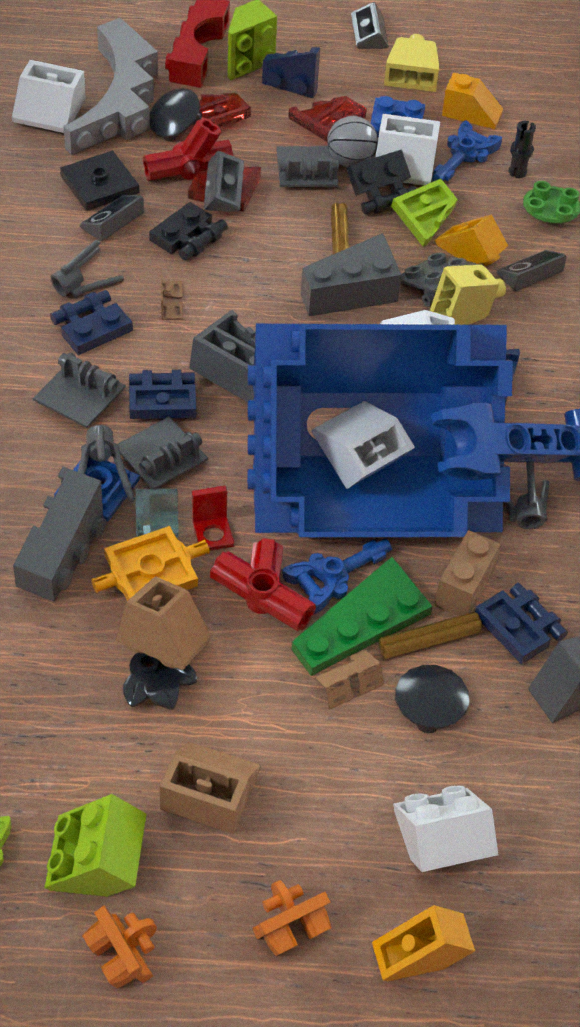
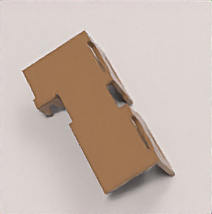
(170, 292)
(358, 664)

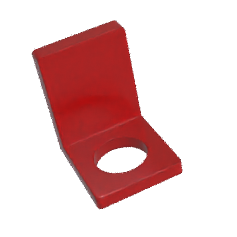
(210, 511)

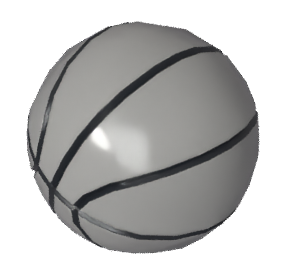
(352, 140)

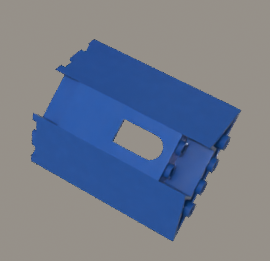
(400, 371)

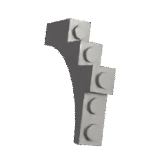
(125, 104)

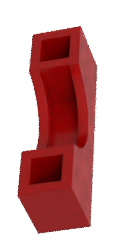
(189, 59)

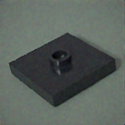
(99, 180)

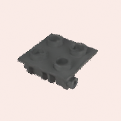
(306, 166)
(428, 274)
(79, 390)
(162, 452)

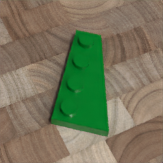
(372, 610)

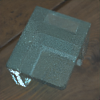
(156, 510)

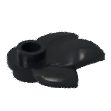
(155, 682)

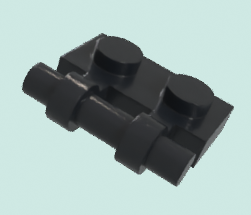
(378, 173)
(181, 229)

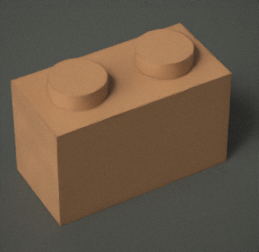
(467, 574)

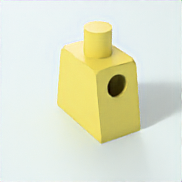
(413, 64)
(466, 293)

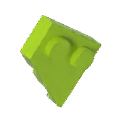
(425, 209)

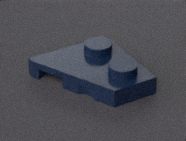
(293, 71)

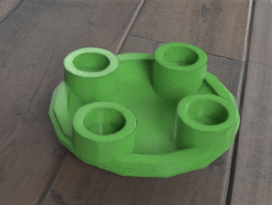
(552, 203)

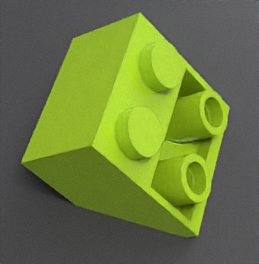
(250, 38)
(96, 848)

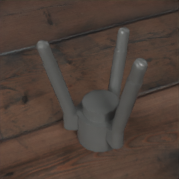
(69, 277)
(101, 447)
(530, 510)

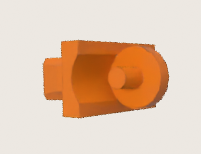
(310, 912)
(111, 932)

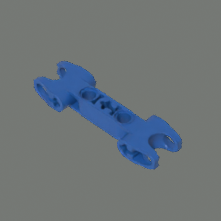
(486, 444)

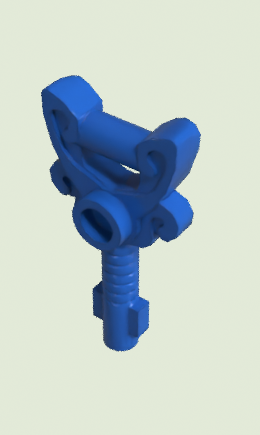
(466, 148)
(332, 572)

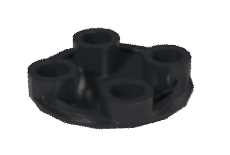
(174, 113)
(432, 697)

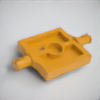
(147, 556)

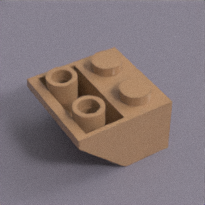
(163, 624)
(207, 786)

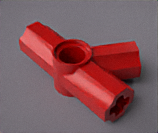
(189, 155)
(263, 575)

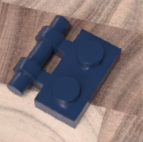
(94, 329)
(162, 395)
(514, 628)

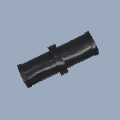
(522, 149)

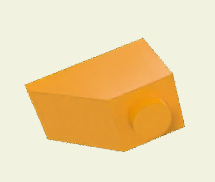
(471, 101)
(474, 240)
(423, 944)

